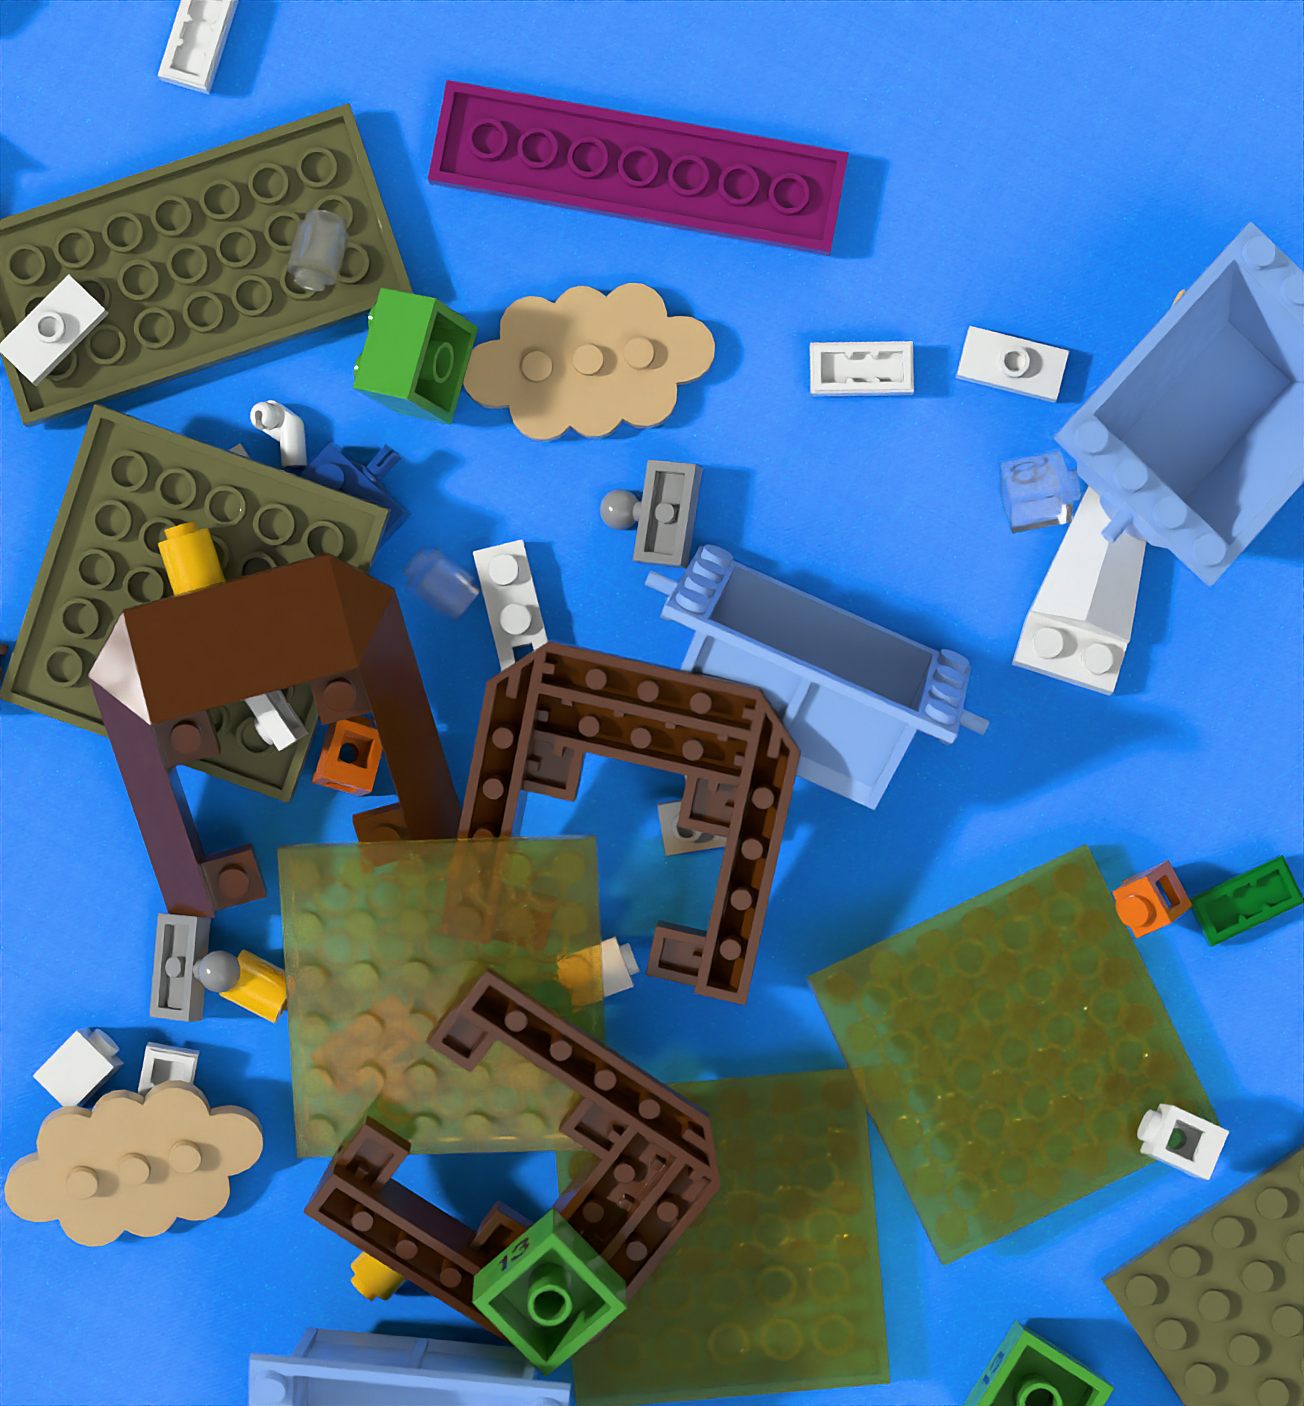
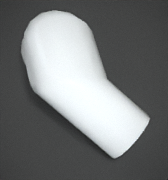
(284, 427)

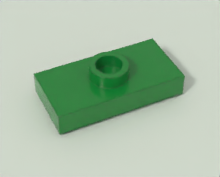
(1245, 900)

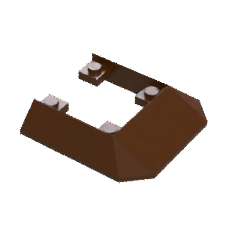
(243, 640)
(716, 731)
(629, 1201)

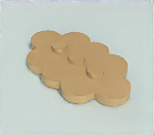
(589, 362)
(134, 1163)

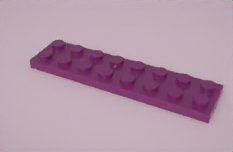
(638, 168)

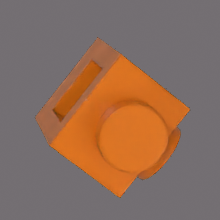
(353, 777)
(1142, 904)

